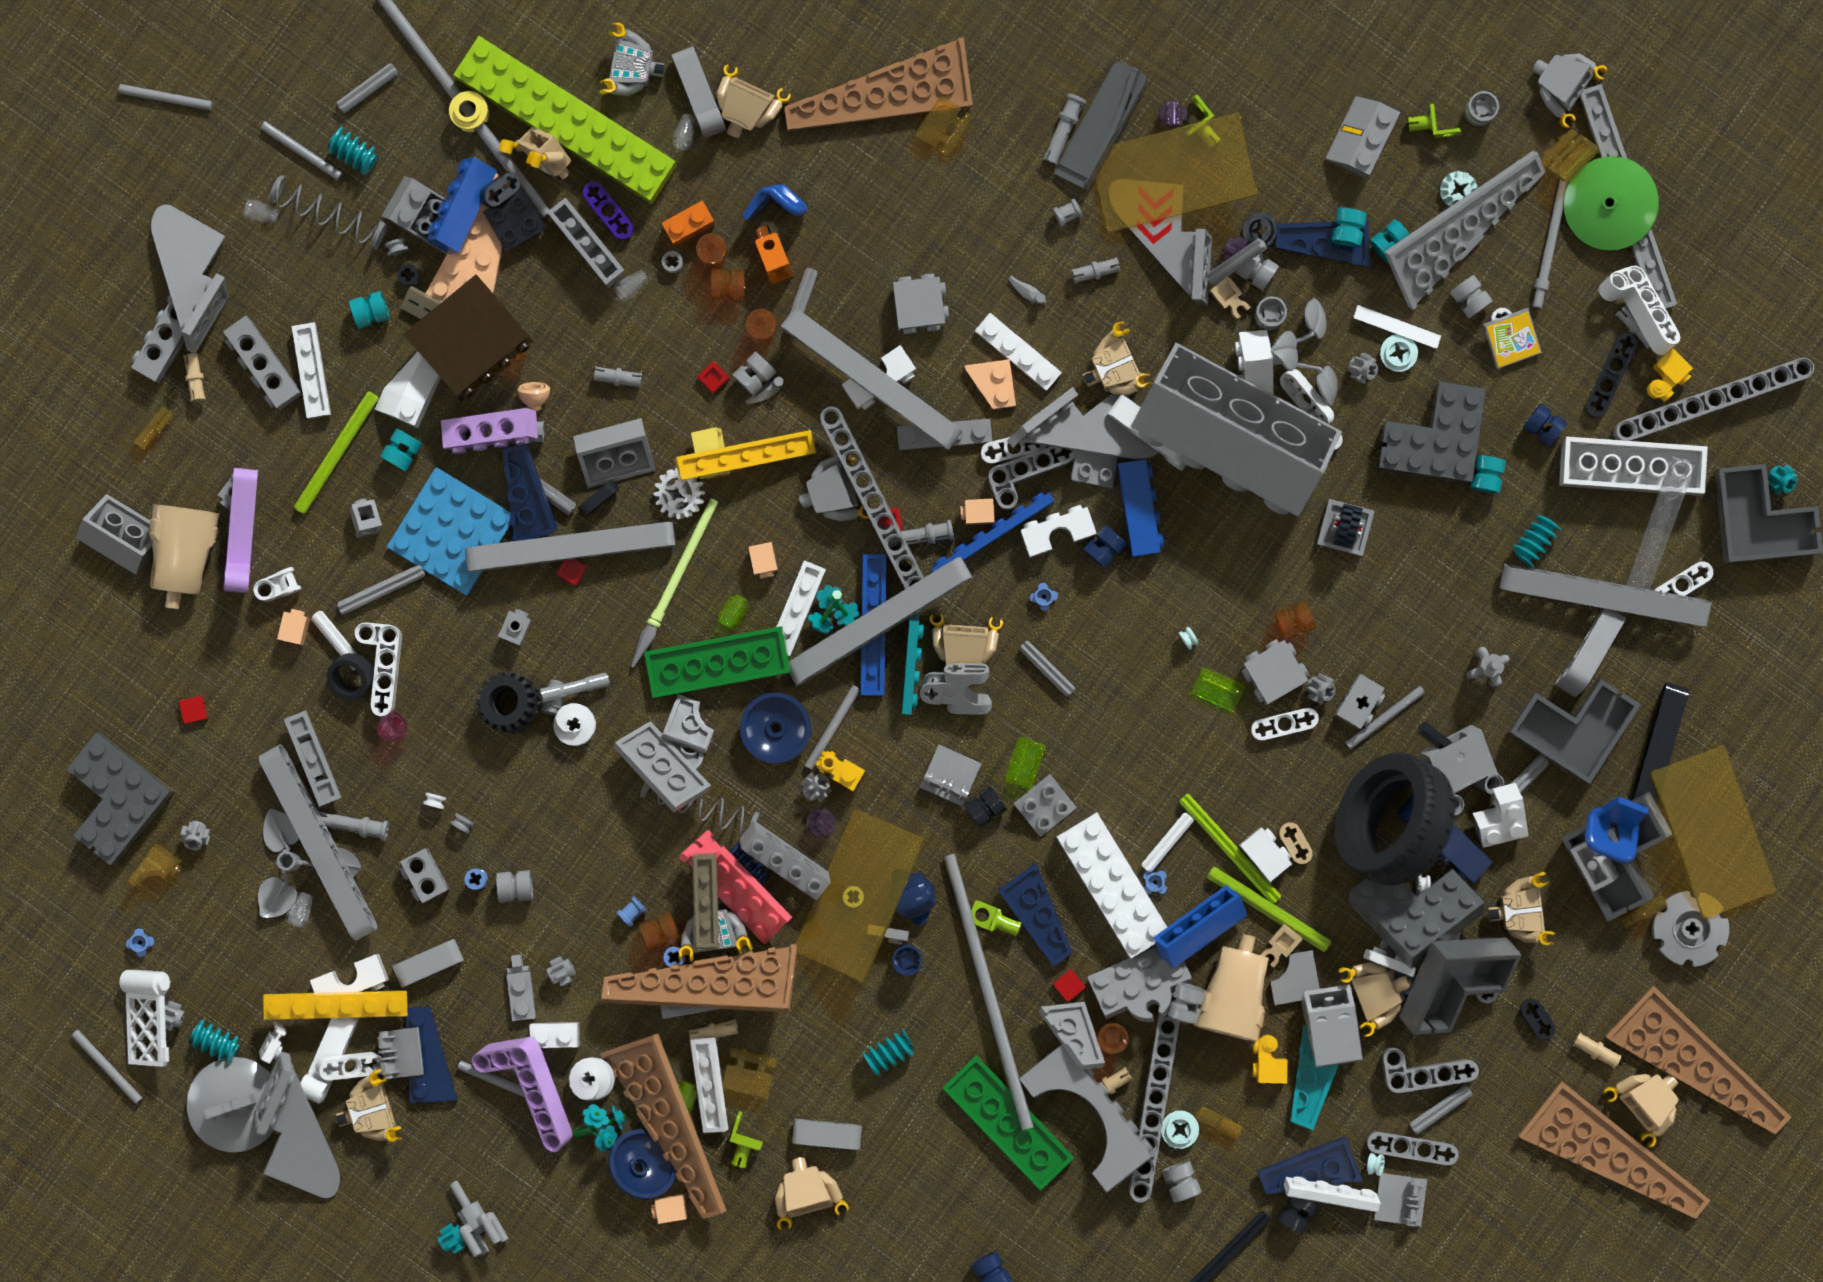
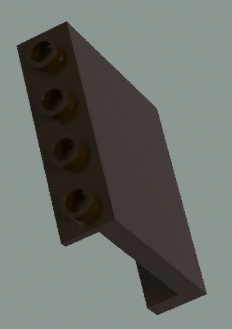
(468, 338)

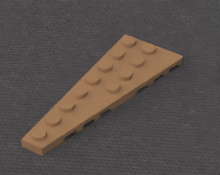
(890, 92)
(739, 982)
(1675, 1045)
(661, 1108)
(1588, 1138)

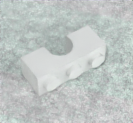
(898, 368)
(1076, 522)
(369, 975)

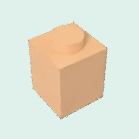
(978, 512)
(763, 560)
(293, 627)
(669, 1208)

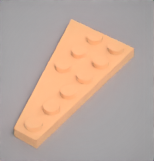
(478, 256)

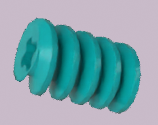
(352, 152)
(1535, 540)
(215, 1042)
(889, 1052)

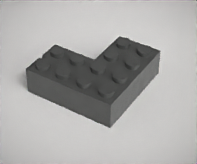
(1444, 449)
(1751, 528)
(1578, 741)
(128, 793)
(1631, 884)
(1413, 921)
(1450, 974)

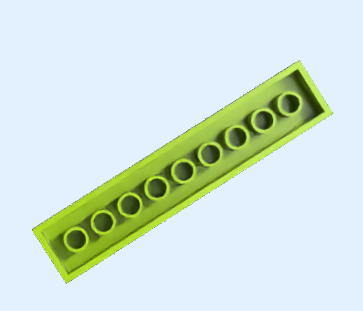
(567, 118)

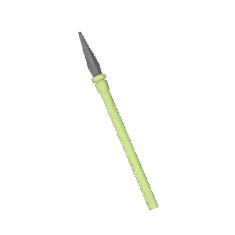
(649, 632)

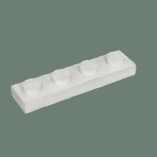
(1018, 352)
(311, 370)
(800, 602)
(709, 1084)
(1338, 1195)

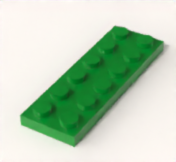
(717, 662)
(994, 1111)

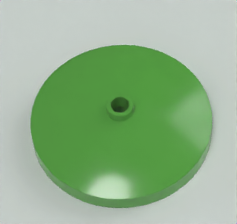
(1633, 208)

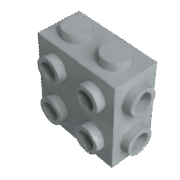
(920, 303)
(1274, 671)

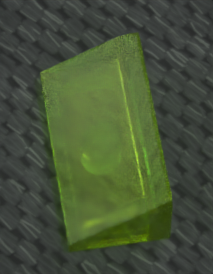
(1217, 689)
(1025, 762)

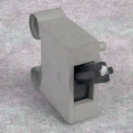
(1461, 758)

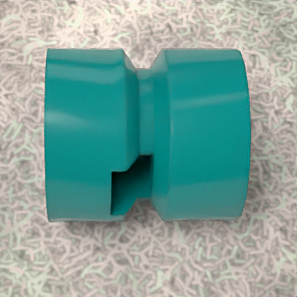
(1349, 226)
(1393, 232)
(369, 309)
(397, 457)
(1488, 474)

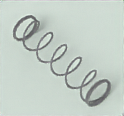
(278, 187)
(646, 787)

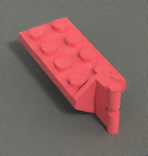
(741, 890)

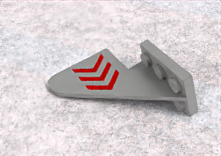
(1181, 253)

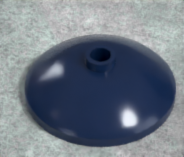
(771, 710)
(640, 1149)

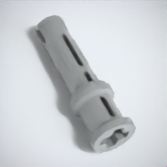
(1068, 118)
(926, 534)
(363, 826)

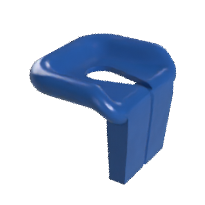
(781, 195)
(1627, 817)

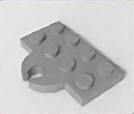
(664, 765)
(1137, 985)

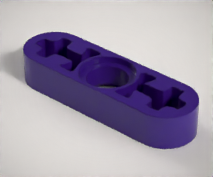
(592, 201)

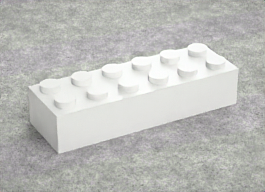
(1626, 464)
(1112, 884)

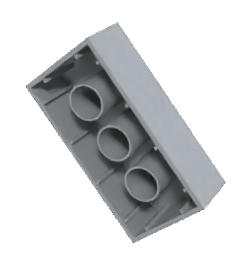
(1236, 431)

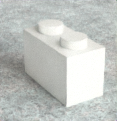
(1265, 853)
(556, 1034)

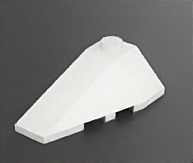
(409, 392)

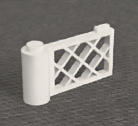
(148, 986)

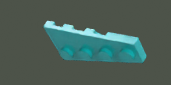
(913, 656)
(1311, 1086)

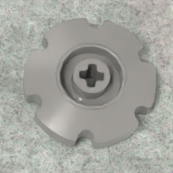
(1682, 945)

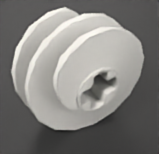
(577, 736)
(580, 1079)

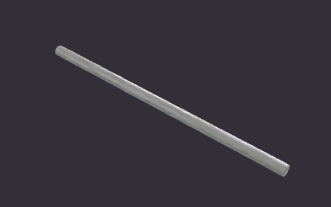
(466, 108)
(988, 992)

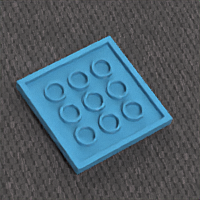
(446, 522)

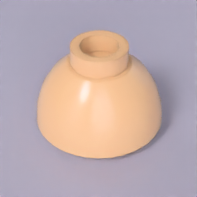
(533, 394)

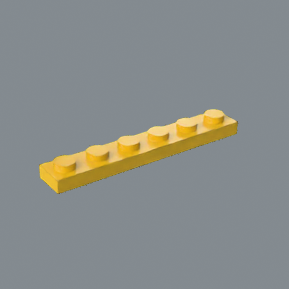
(745, 455)
(335, 1005)

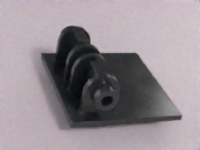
(515, 220)

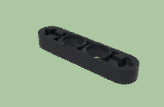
(1608, 374)

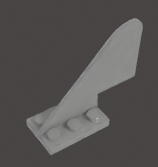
(185, 254)
(1095, 432)
(301, 1150)

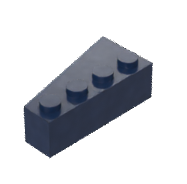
(1459, 850)

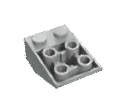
(413, 208)
(1332, 1025)

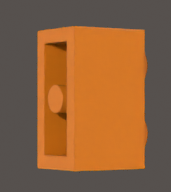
(688, 223)

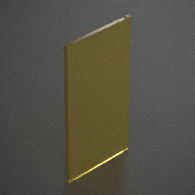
(1175, 173)
(1713, 831)
(862, 895)

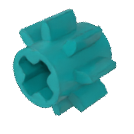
(1782, 479)
(451, 1239)

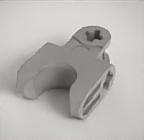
(953, 688)

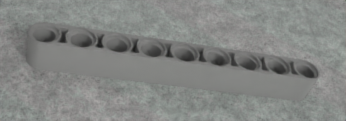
(871, 378)
(1724, 399)
(865, 492)
(570, 546)
(1605, 595)
(879, 620)
(318, 842)
(1155, 1108)

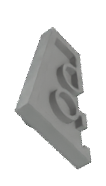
(1075, 1032)

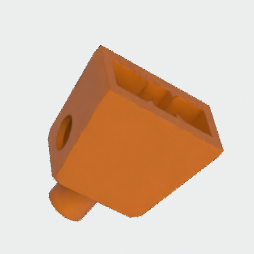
(772, 255)

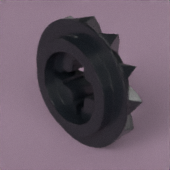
(1254, 223)

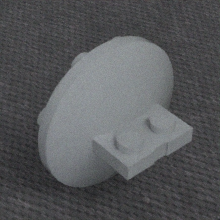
(224, 1104)

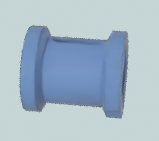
(483, 881)
(632, 911)
(667, 957)

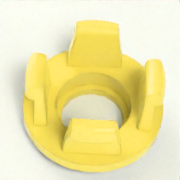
(481, 114)

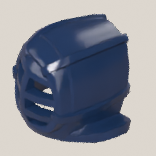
(917, 899)

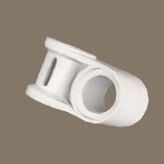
(278, 585)

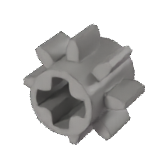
(1363, 368)
(1320, 688)
(816, 787)
(195, 835)
(561, 971)
(173, 1015)

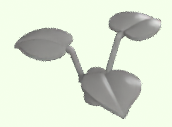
(1285, 351)
(275, 895)

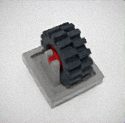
(1345, 527)

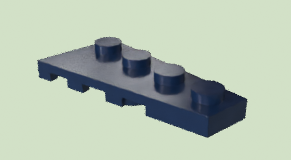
(1315, 241)
(528, 502)
(1035, 910)
(437, 1081)
(1327, 1163)

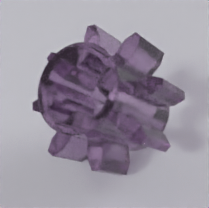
(1172, 113)
(1233, 246)
(821, 822)

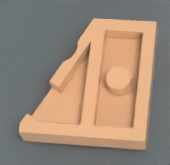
(994, 382)

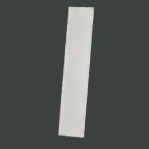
(1397, 326)

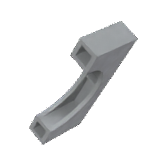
(1124, 1147)

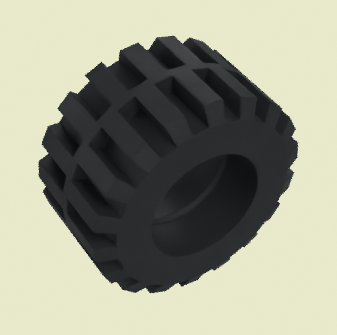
(491, 697)

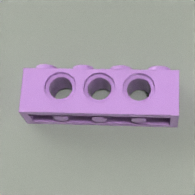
(456, 429)

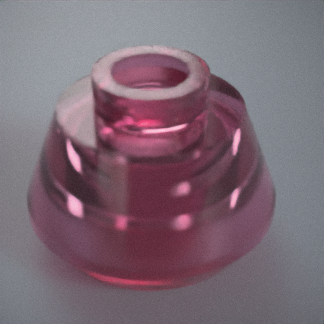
(392, 727)

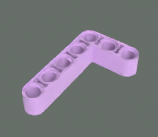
(240, 530)
(536, 1083)

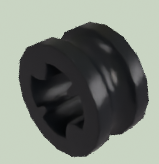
(413, 270)

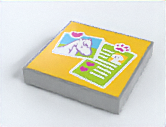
(1512, 338)

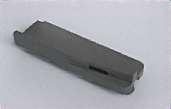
(1101, 125)

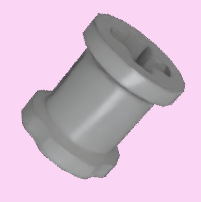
(1067, 212)

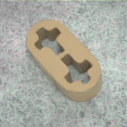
(1300, 840)

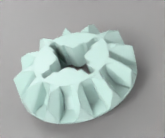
(1447, 187)
(1403, 343)
(1191, 1129)

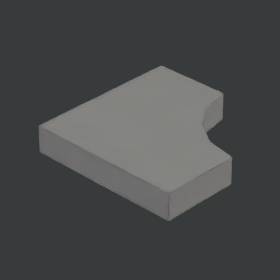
(686, 725)
(1297, 978)

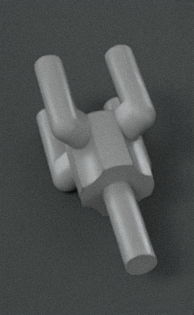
(1488, 666)
(476, 1222)

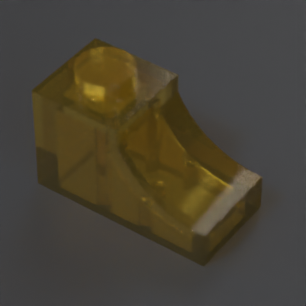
(156, 863)

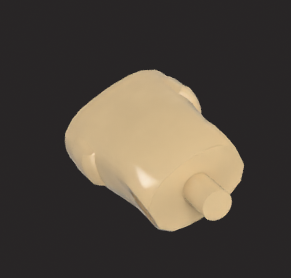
(180, 549)
(1235, 993)

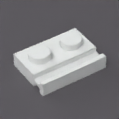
(1379, 956)
(271, 1046)

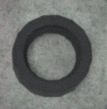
(361, 665)

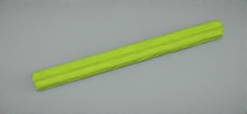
(336, 452)
(1230, 848)
(1269, 909)

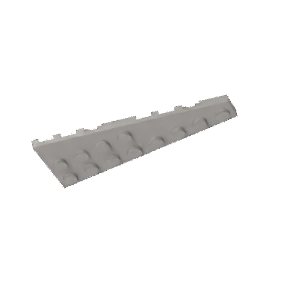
(1440, 243)

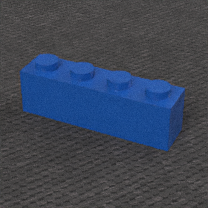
(460, 206)
(1139, 508)
(1199, 926)

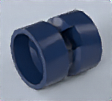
(1538, 420)
(1105, 547)
(907, 960)
(990, 1268)

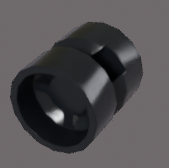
(985, 806)
(1295, 1221)

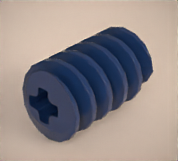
(749, 864)

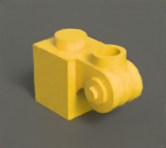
(1673, 370)
(845, 772)
(1268, 1068)

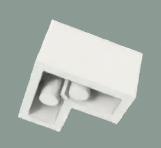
(1255, 358)
(1503, 822)
(1596, 868)

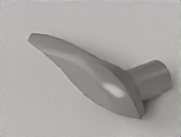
(1028, 291)
(767, 391)

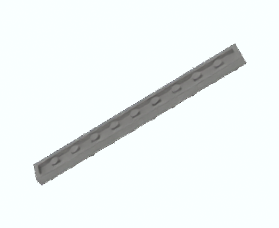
(1609, 144)

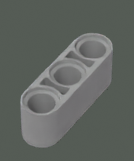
(428, 963)
(827, 1134)

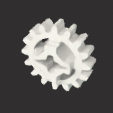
(671, 498)

